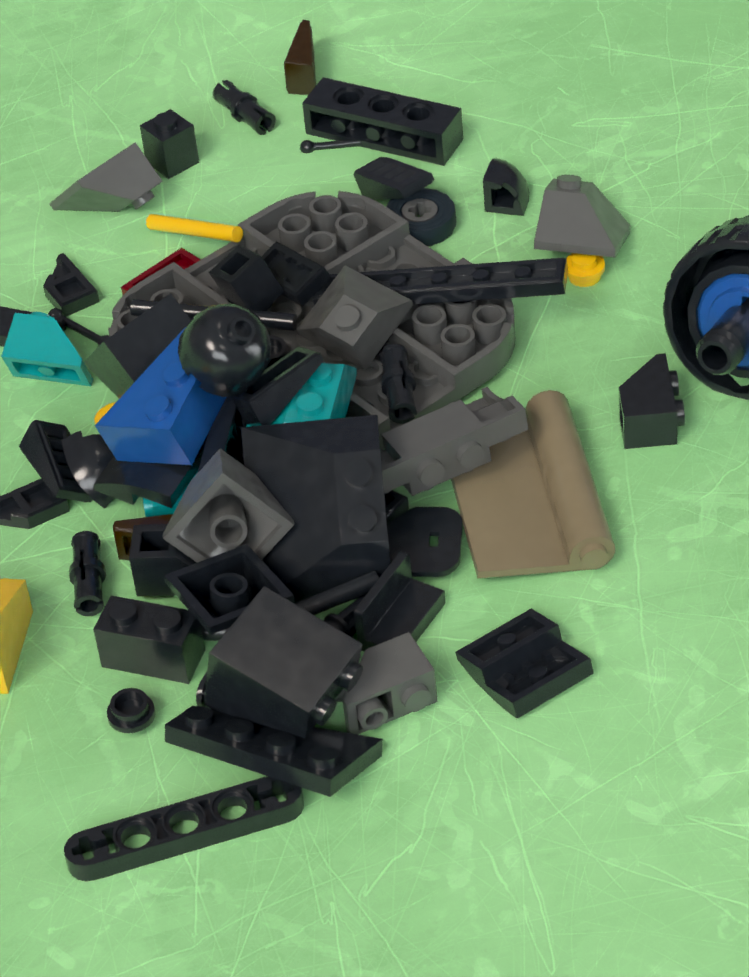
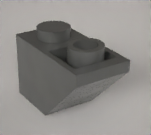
(392, 684)

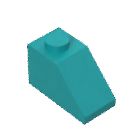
(42, 351)

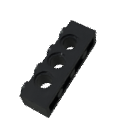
(391, 121)

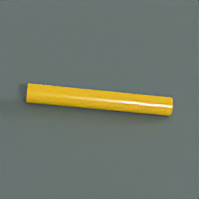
(194, 228)

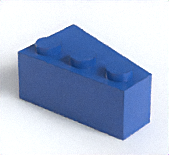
(161, 415)

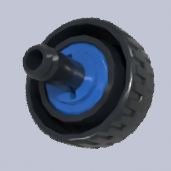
(710, 308)

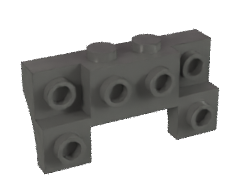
(448, 441)

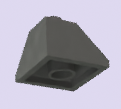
(113, 185)
(579, 219)
(355, 317)
(226, 510)

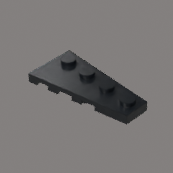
(317, 763)

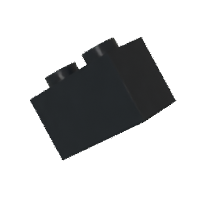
(149, 639)

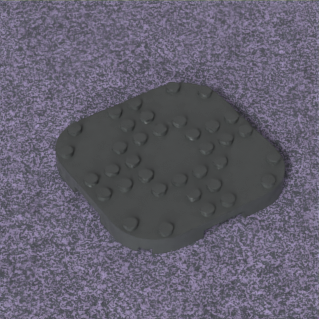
(447, 343)

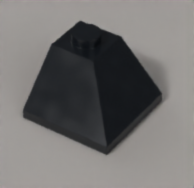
(223, 586)

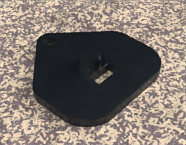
(412, 534)

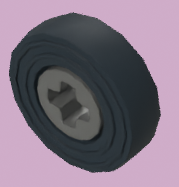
(436, 215)

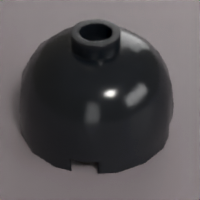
(225, 349)

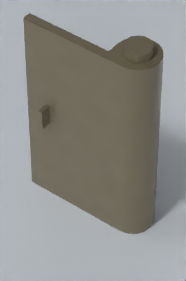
(535, 500)

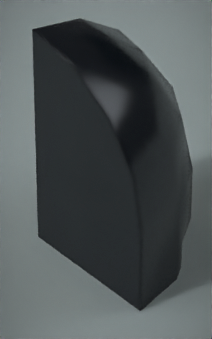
(504, 189)
(87, 460)

